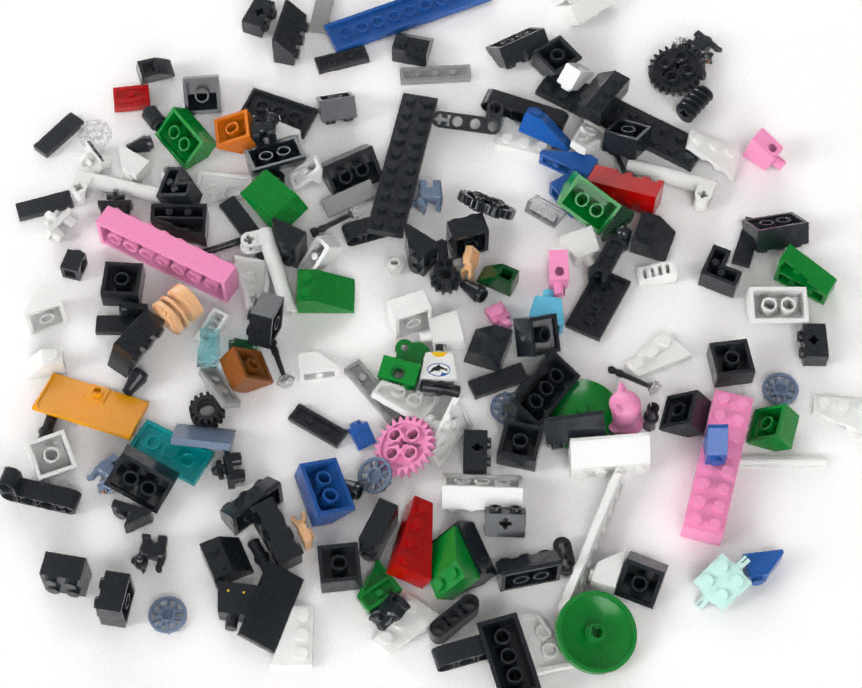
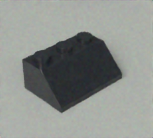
(289, 34)
(517, 47)
(601, 96)
(274, 156)
(351, 169)
(776, 232)
(562, 428)
(141, 478)
(238, 512)
(476, 550)
(528, 570)

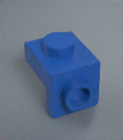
(361, 434)

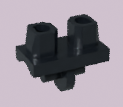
(116, 201)
(233, 476)

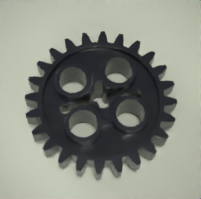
(676, 69)
(485, 204)

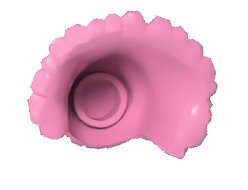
(625, 412)

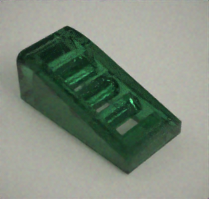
(623, 217)

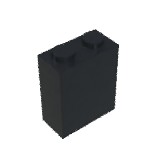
(378, 530)

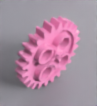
(406, 445)

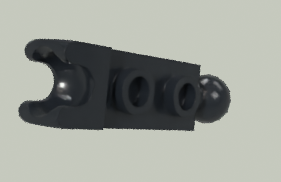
(609, 256)

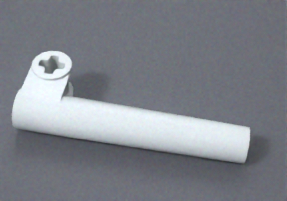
(87, 181)
(703, 187)
(265, 242)

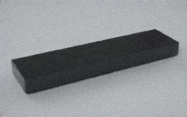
(239, 219)

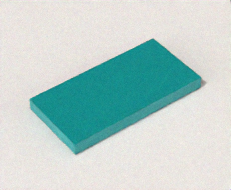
(186, 460)

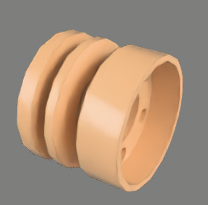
(178, 308)

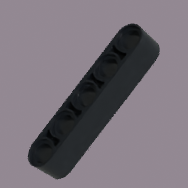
(516, 107)

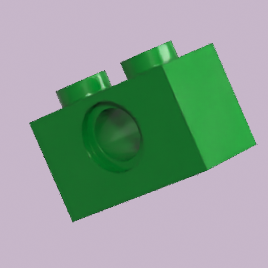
(391, 365)

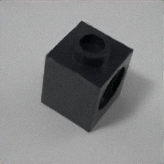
(74, 264)

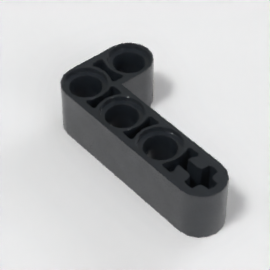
(466, 120)
(38, 494)

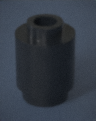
(153, 117)

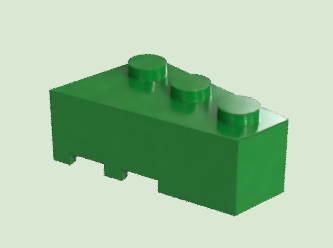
(800, 271)

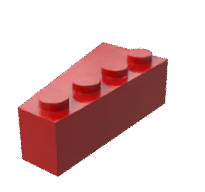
(629, 191)
(413, 545)

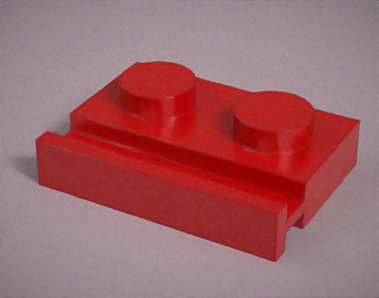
(131, 98)

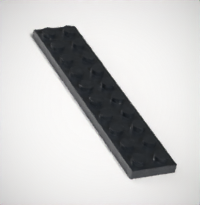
(665, 140)
(402, 166)

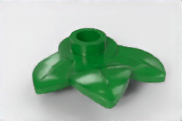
(415, 351)

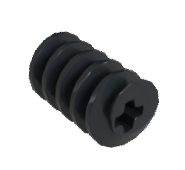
(693, 103)

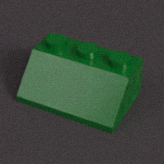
(185, 137)
(587, 202)

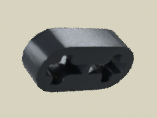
(568, 554)

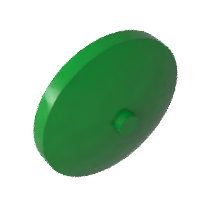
(583, 398)
(595, 632)

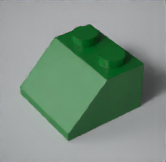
(773, 428)

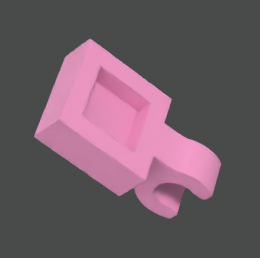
(498, 315)

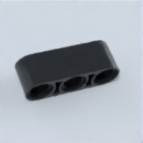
(356, 232)
(456, 610)
(458, 653)

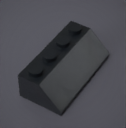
(541, 390)
(508, 652)

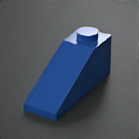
(543, 128)
(568, 161)

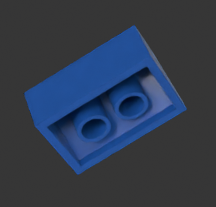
(323, 491)

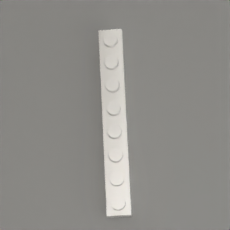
(594, 538)

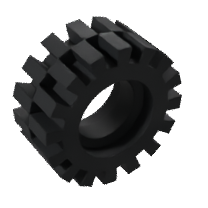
(209, 420)

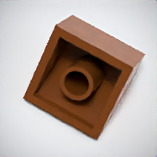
(245, 369)

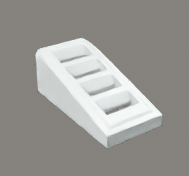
(656, 268)
(215, 312)

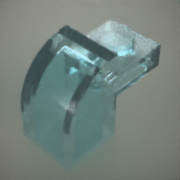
(209, 348)

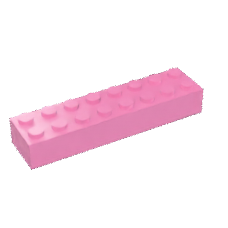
(167, 253)
(714, 485)

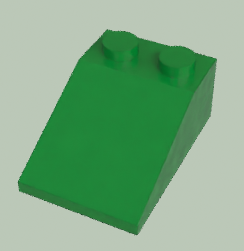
(273, 199)
(324, 292)
(451, 566)

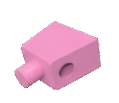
(764, 151)
(558, 271)

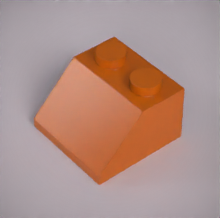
(234, 132)

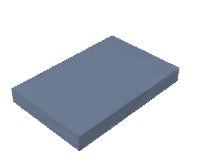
(203, 437)

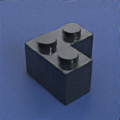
(178, 188)
(717, 275)

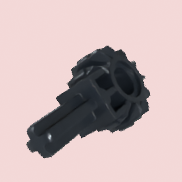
(444, 270)

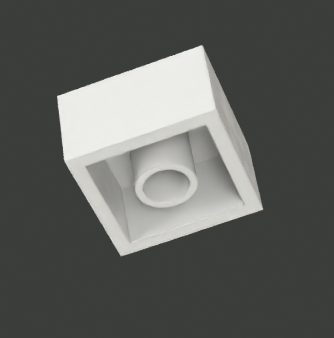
(408, 313)
(50, 455)

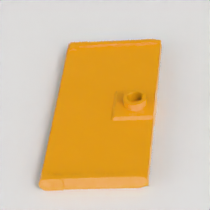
(91, 406)

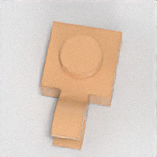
(470, 260)
(304, 533)

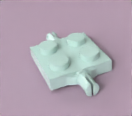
(722, 582)

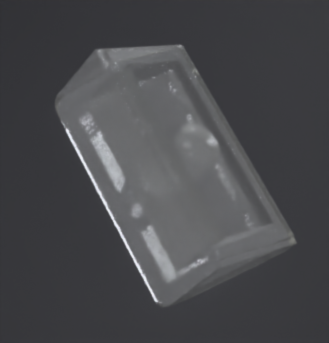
(544, 211)

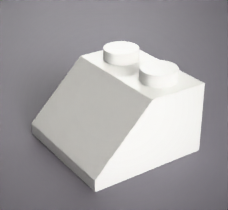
(45, 310)

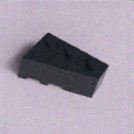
(182, 221)
(135, 342)
(276, 534)

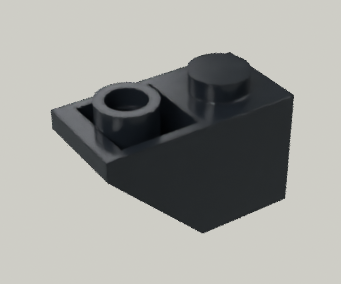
(154, 70)

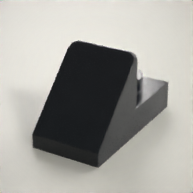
(136, 515)

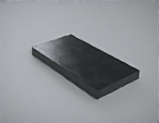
(290, 112)
(597, 306)
(270, 607)

